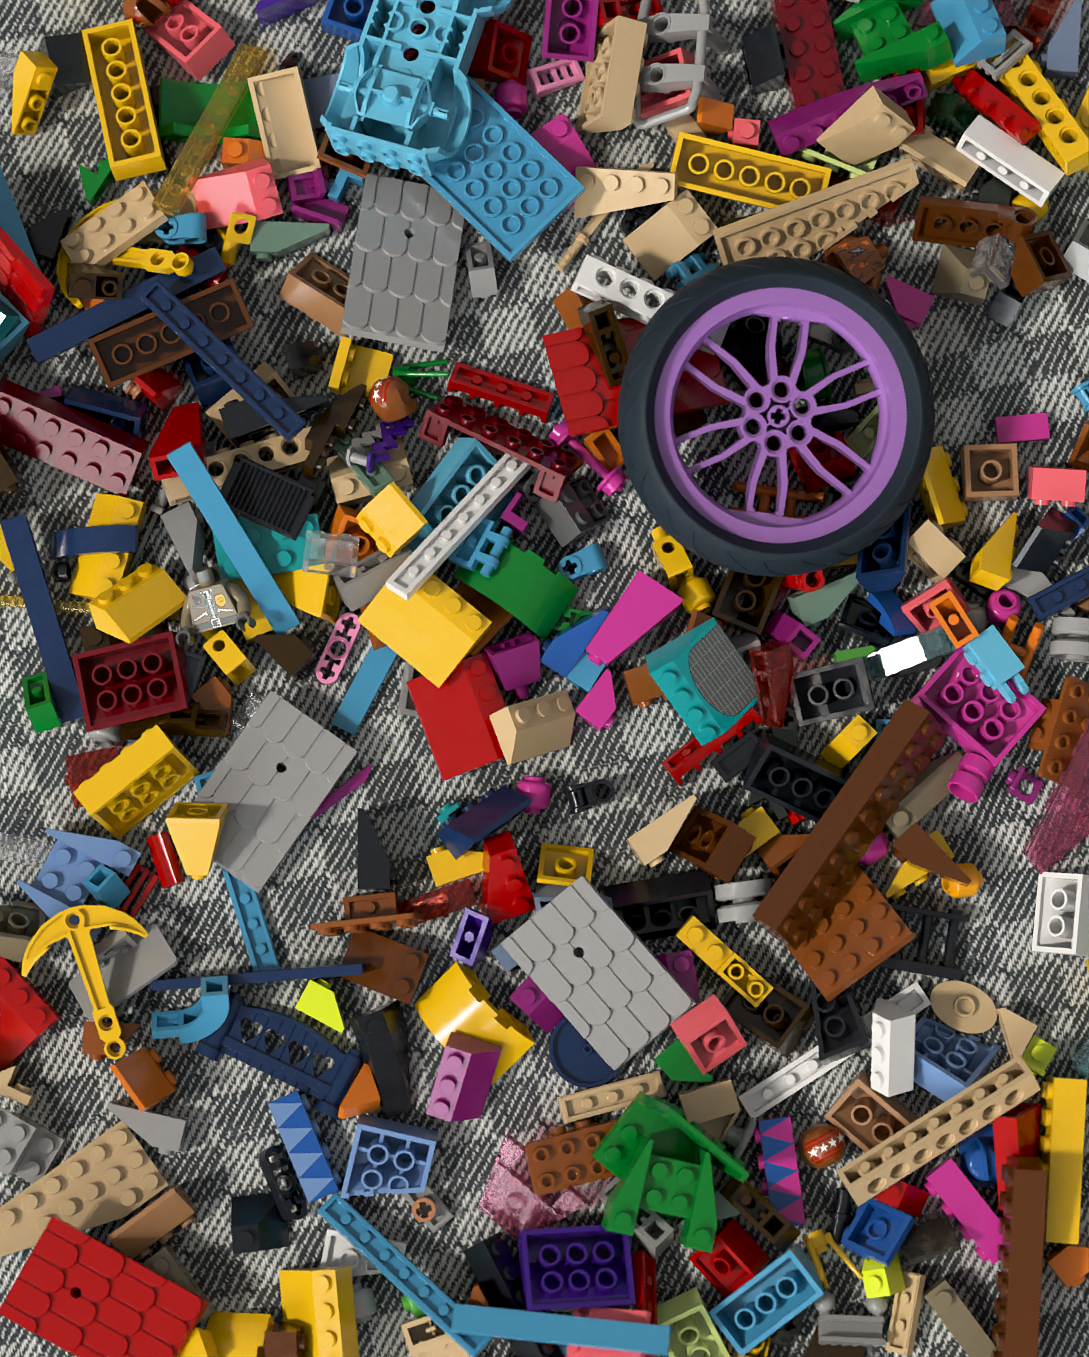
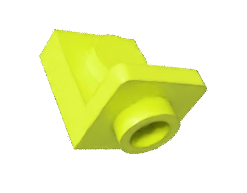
(1038, 1055)

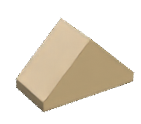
(1015, 1030)

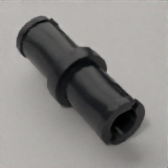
(840, 1214)

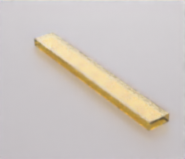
(208, 130)

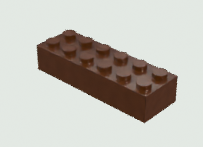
(150, 343)

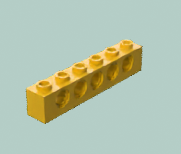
(1069, 156)

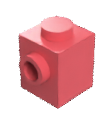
(744, 133)

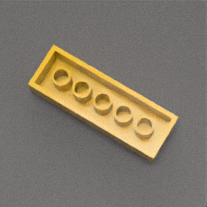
(123, 100)
(743, 173)
(1063, 1155)

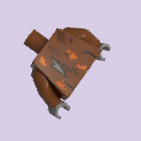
(857, 258)

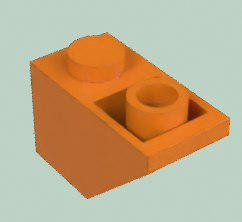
(1069, 1264)

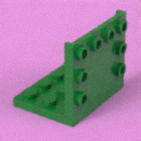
(671, 1137)

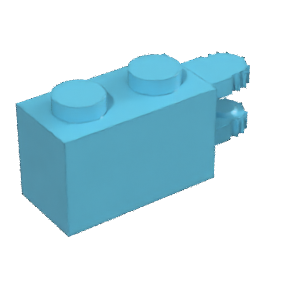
(996, 663)

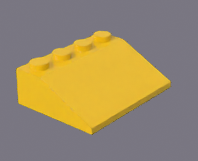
(429, 629)
(136, 782)
(325, 1307)

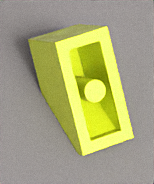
(322, 1004)
(882, 1280)

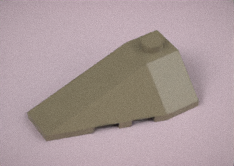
(925, 795)
(17, 927)

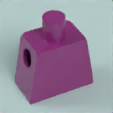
(515, 663)

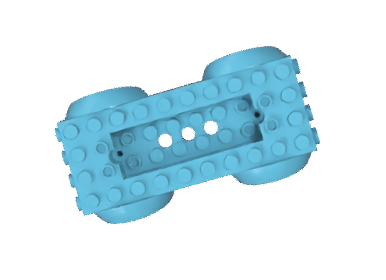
(403, 108)

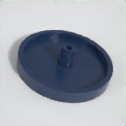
(576, 1059)

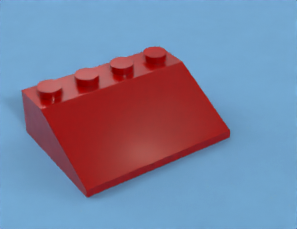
(458, 717)
(23, 1013)

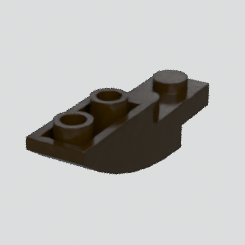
(331, 424)
(184, 722)

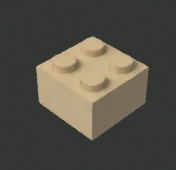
(933, 550)

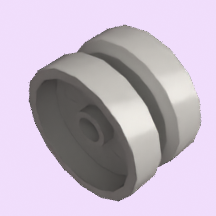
(1075, 642)
(743, 897)

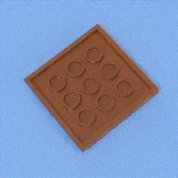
(851, 936)

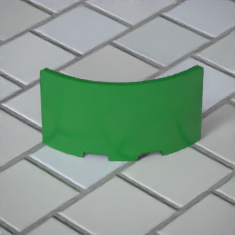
(183, 104)
(523, 587)

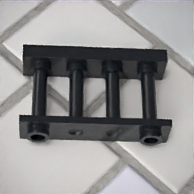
(920, 963)

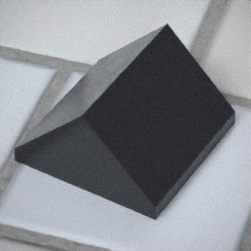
(70, 57)
(862, 623)

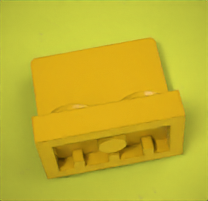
(358, 366)

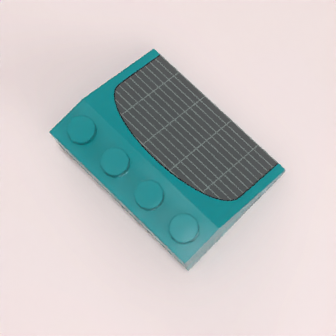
(704, 680)

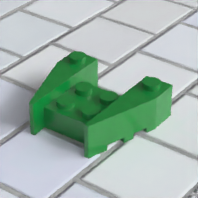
(889, 40)
(668, 1188)

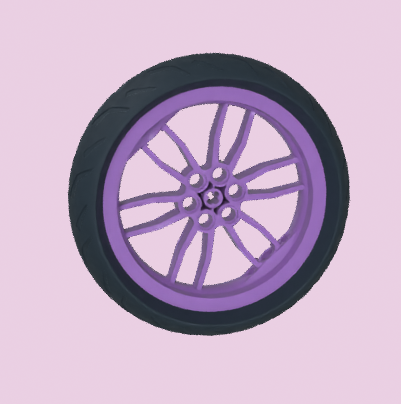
(789, 292)

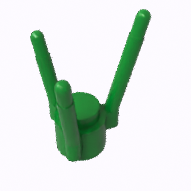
(408, 374)

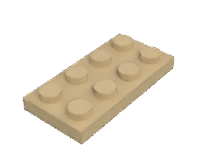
(114, 228)

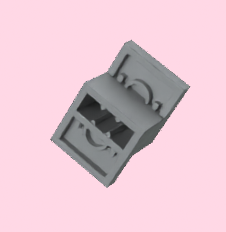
(26, 1146)

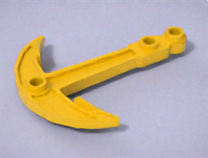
(151, 259)
(84, 952)

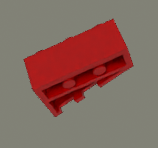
(504, 882)

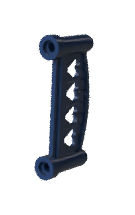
(328, 1087)

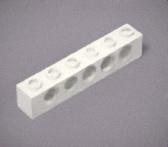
(635, 307)

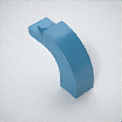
(198, 1020)

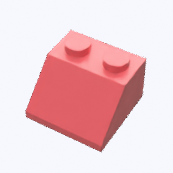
(1056, 485)
(918, 609)
(708, 1034)

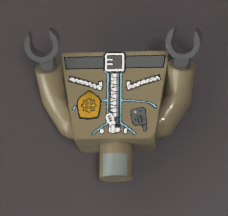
(213, 606)

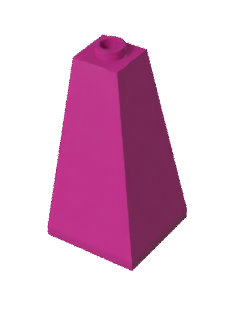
(634, 616)

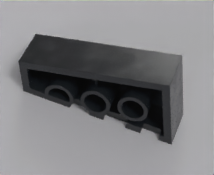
(838, 1025)

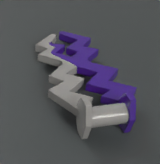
(356, 451)

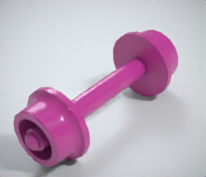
(612, 481)

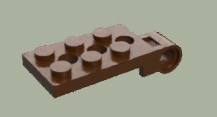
(1011, 220)

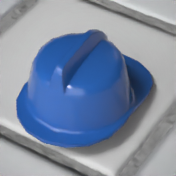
(978, 1157)

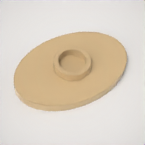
(963, 1007)

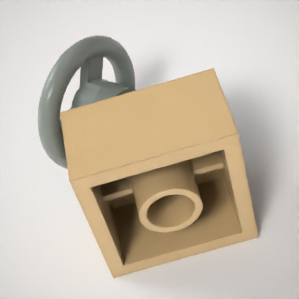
(715, 1109)

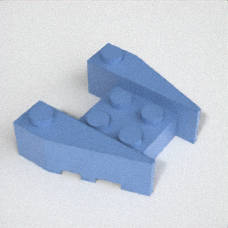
(69, 864)

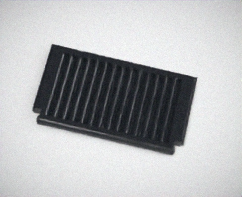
(268, 497)

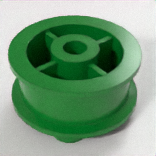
(813, 370)

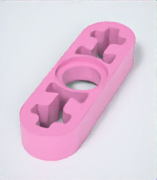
(339, 627)

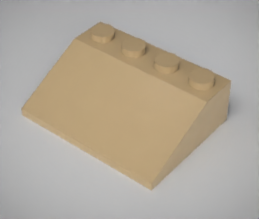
(612, 77)

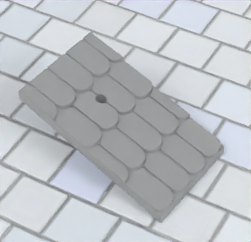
(402, 265)
(270, 806)
(613, 993)

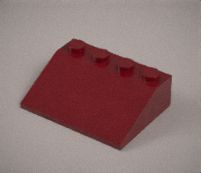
(132, 681)

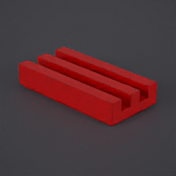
(146, 893)

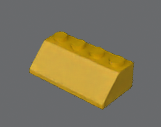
(101, 571)

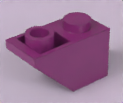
(786, 629)

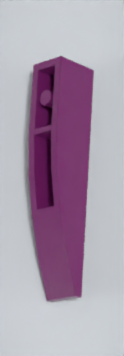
(804, 125)

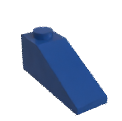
(569, 644)

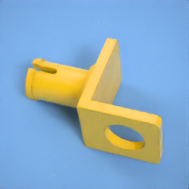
(234, 237)

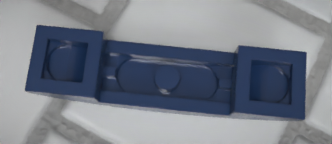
(94, 540)

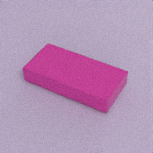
(1022, 428)

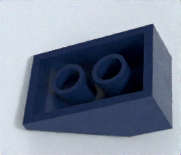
(205, 380)

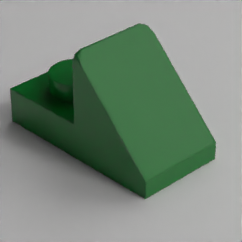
(97, 183)

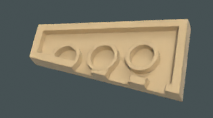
(622, 189)

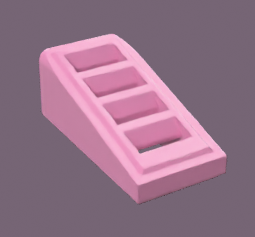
(548, 88)

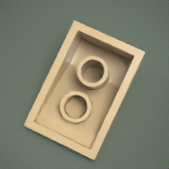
(867, 128)
(670, 234)
(655, 838)

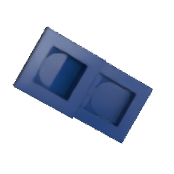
(892, 616)

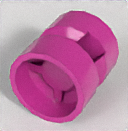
(969, 779)

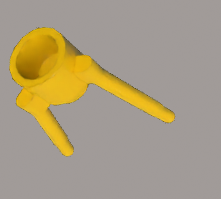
(817, 1244)

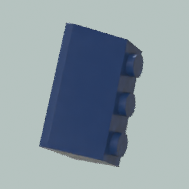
(114, 410)
(885, 560)
(482, 819)

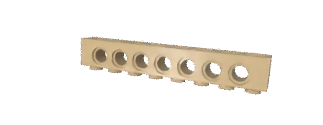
(938, 1130)

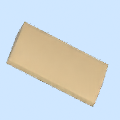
(285, 122)

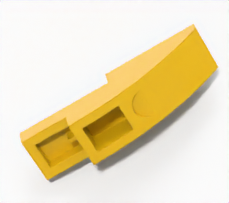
(724, 961)

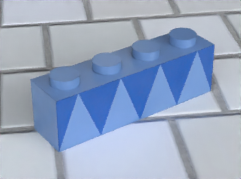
(304, 1145)

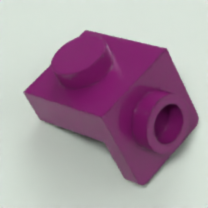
(307, 186)

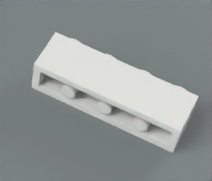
(1009, 161)

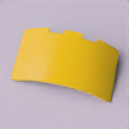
(462, 1006)
(239, 1333)

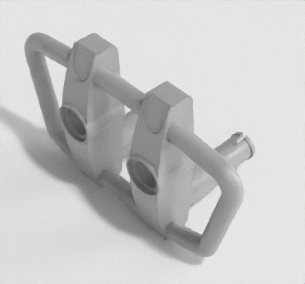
(679, 76)

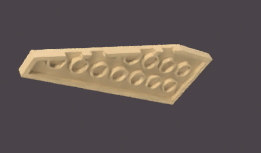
(815, 220)
(86, 1190)

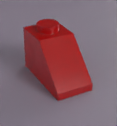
(904, 1197)

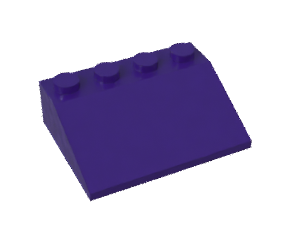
(575, 1268)

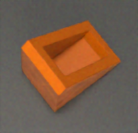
(714, 116)
(605, 448)
(362, 1095)

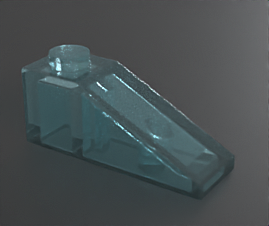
(907, 654)

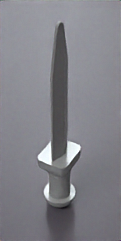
(158, 509)

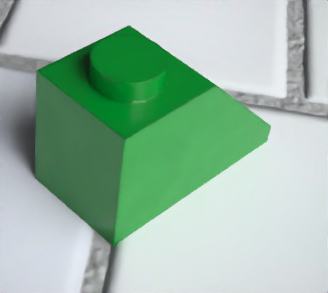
(40, 702)

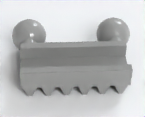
(850, 1329)

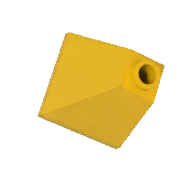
(311, 593)
(196, 834)

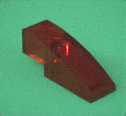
(1038, 20)

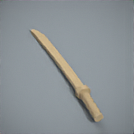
(582, 237)

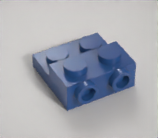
(877, 1232)

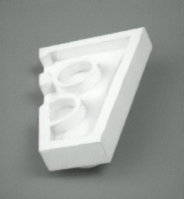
(340, 1252)

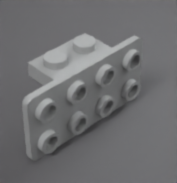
(127, 965)

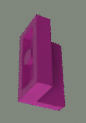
(322, 212)
(511, 520)

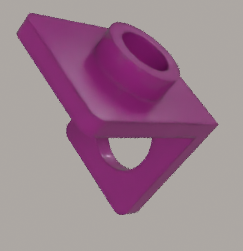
(1014, 779)

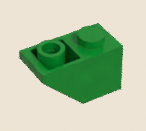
(679, 1065)

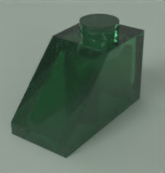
(951, 113)

